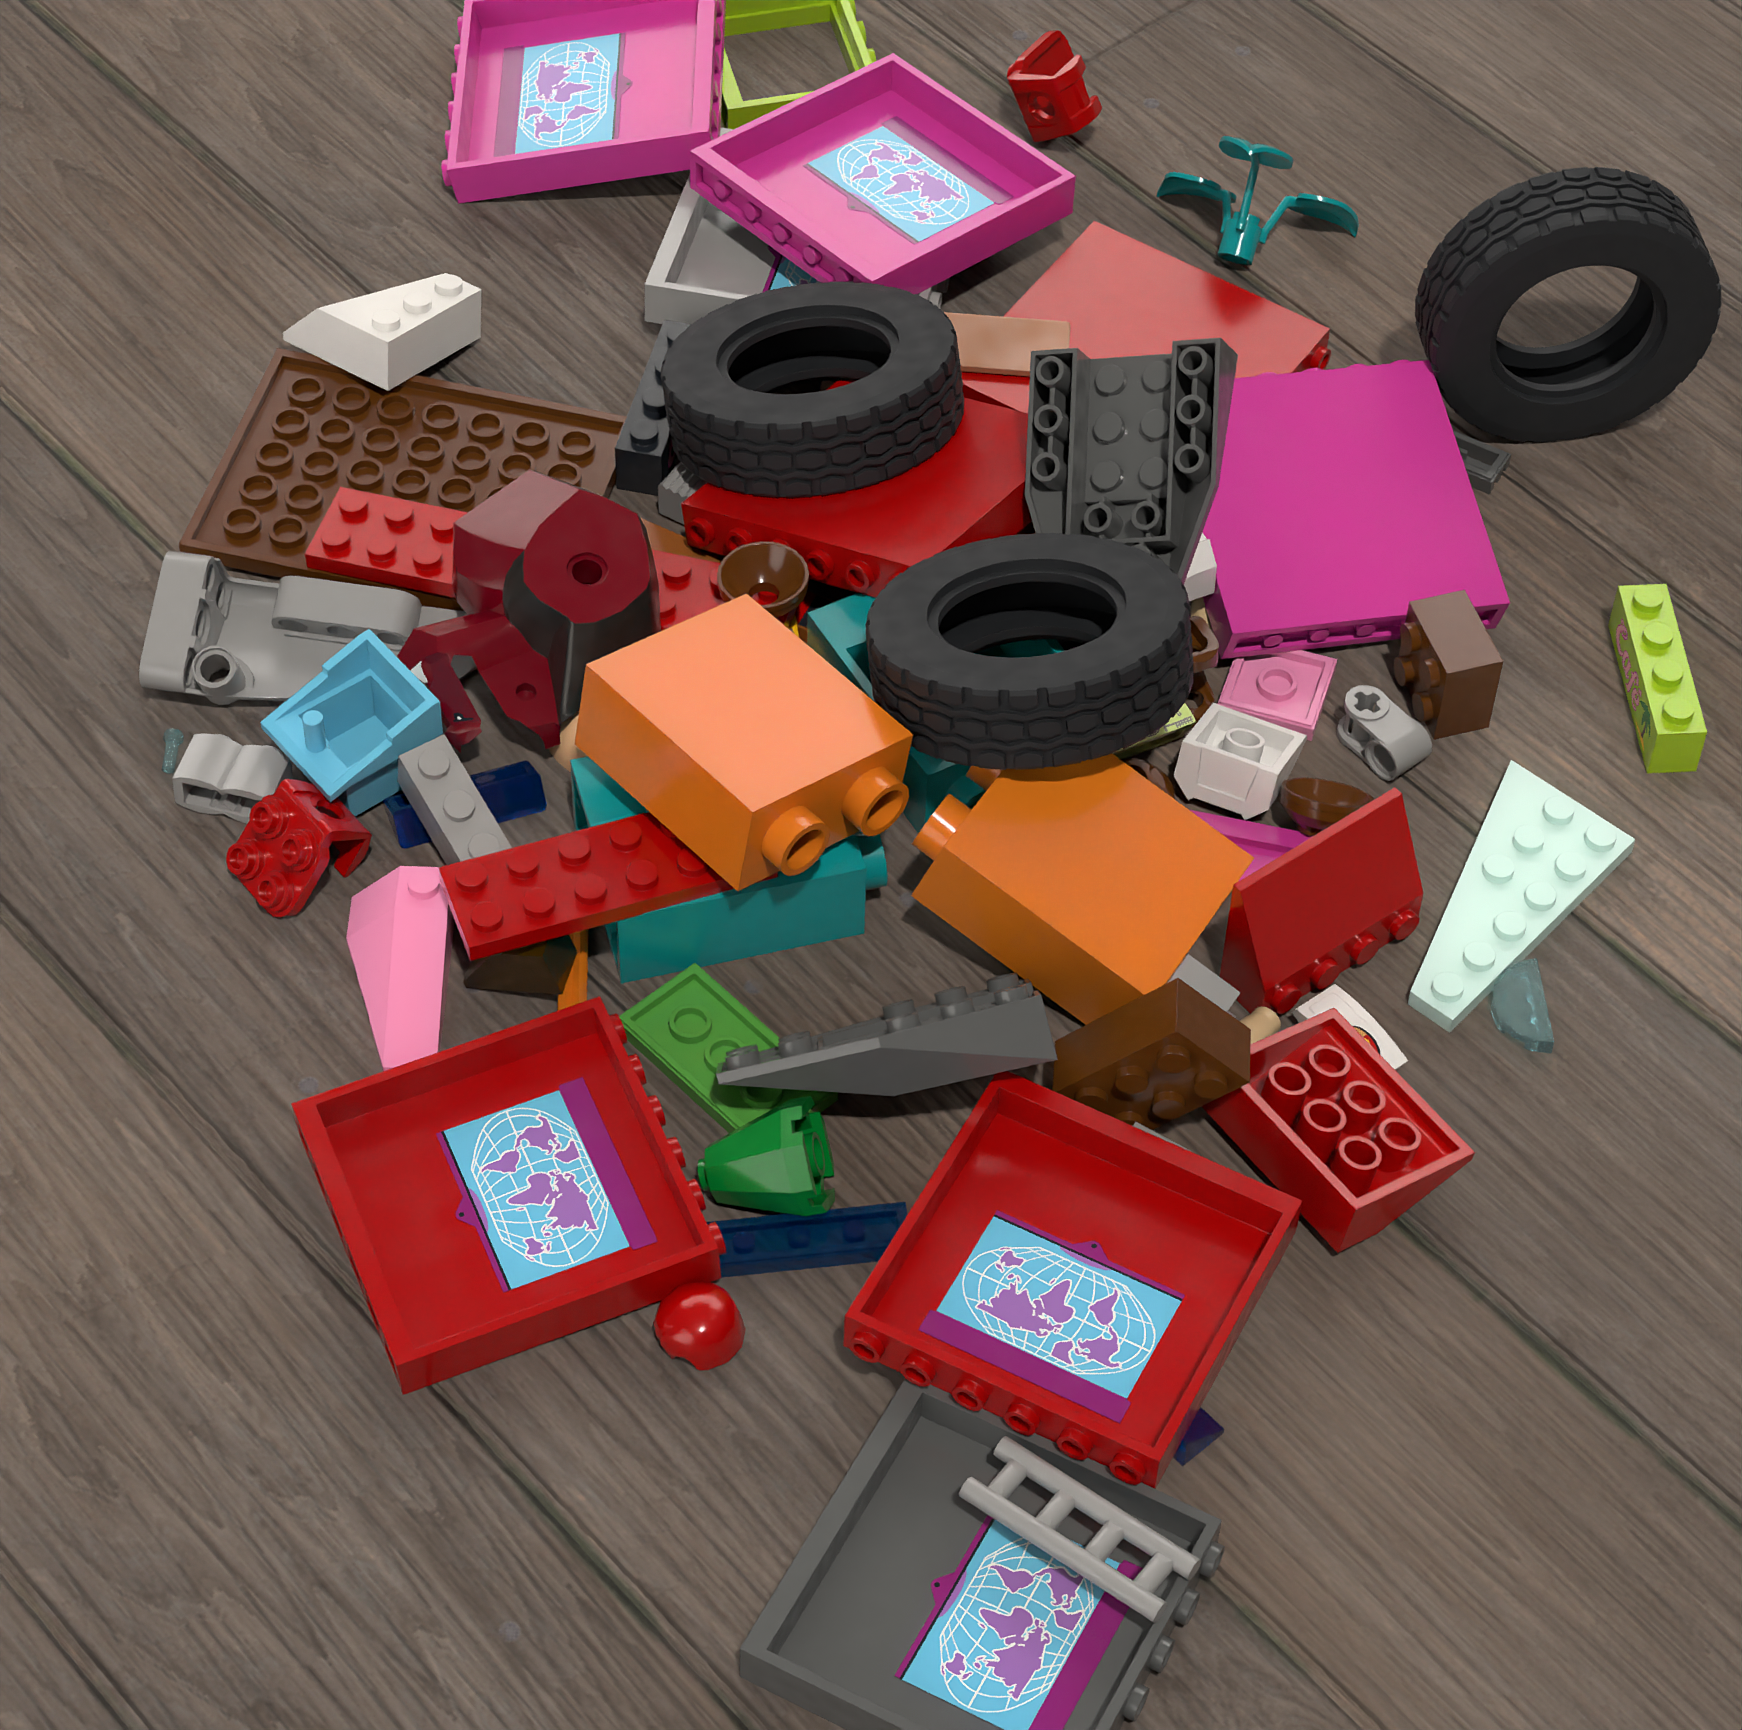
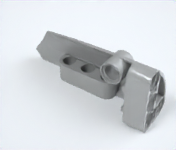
(265, 631)

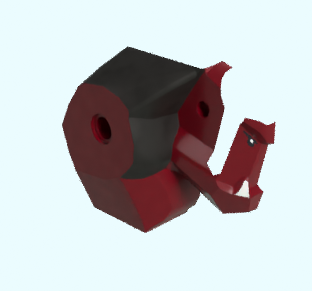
(546, 590)

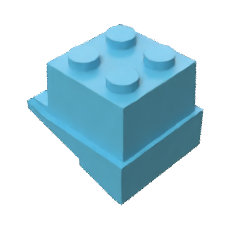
(356, 723)

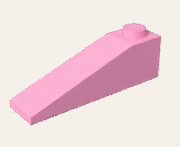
(402, 959)

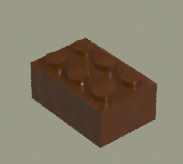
(1154, 1057)

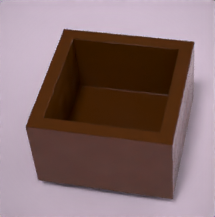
(1448, 664)

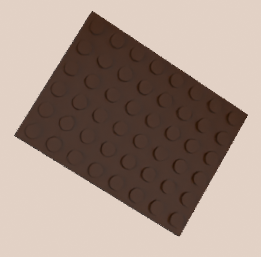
(419, 442)

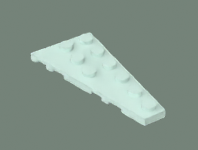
(1520, 882)

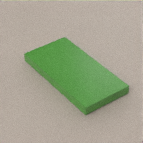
(686, 1034)

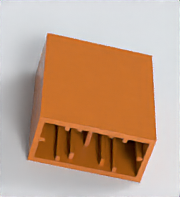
(744, 742)
(1077, 878)

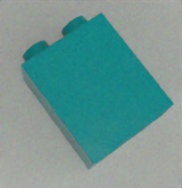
(733, 924)

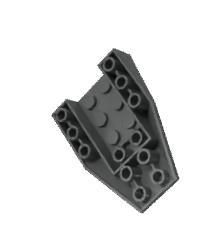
(1129, 445)
(908, 1046)

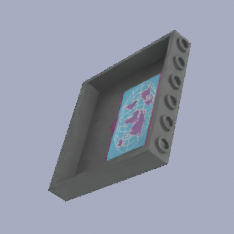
(946, 1619)

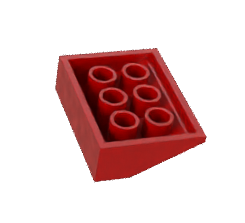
(1323, 907)
(1338, 1129)

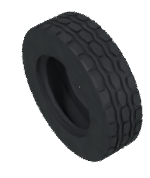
(1546, 229)
(823, 441)
(1038, 707)

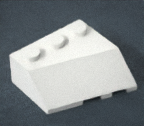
(394, 330)

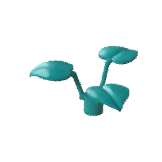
(1242, 231)

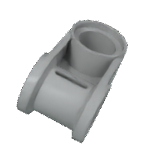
(1382, 739)

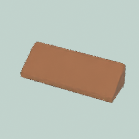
(1005, 343)

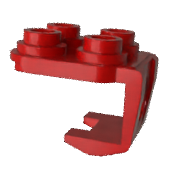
(1052, 88)
(289, 845)

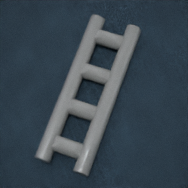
(1089, 1560)

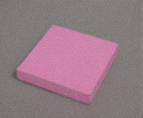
(1280, 688)

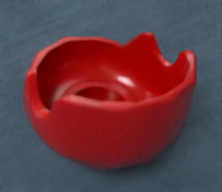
(700, 1325)

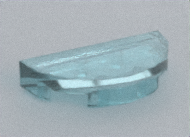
(1521, 1006)

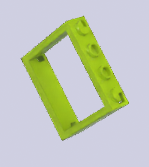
(765, 15)

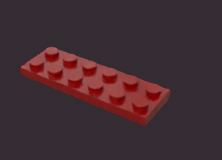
(573, 884)

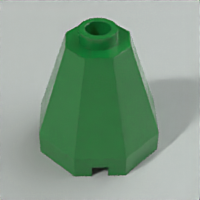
(773, 1162)

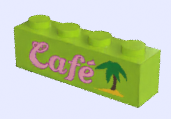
(1657, 679)

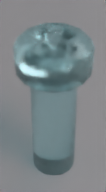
(173, 738)

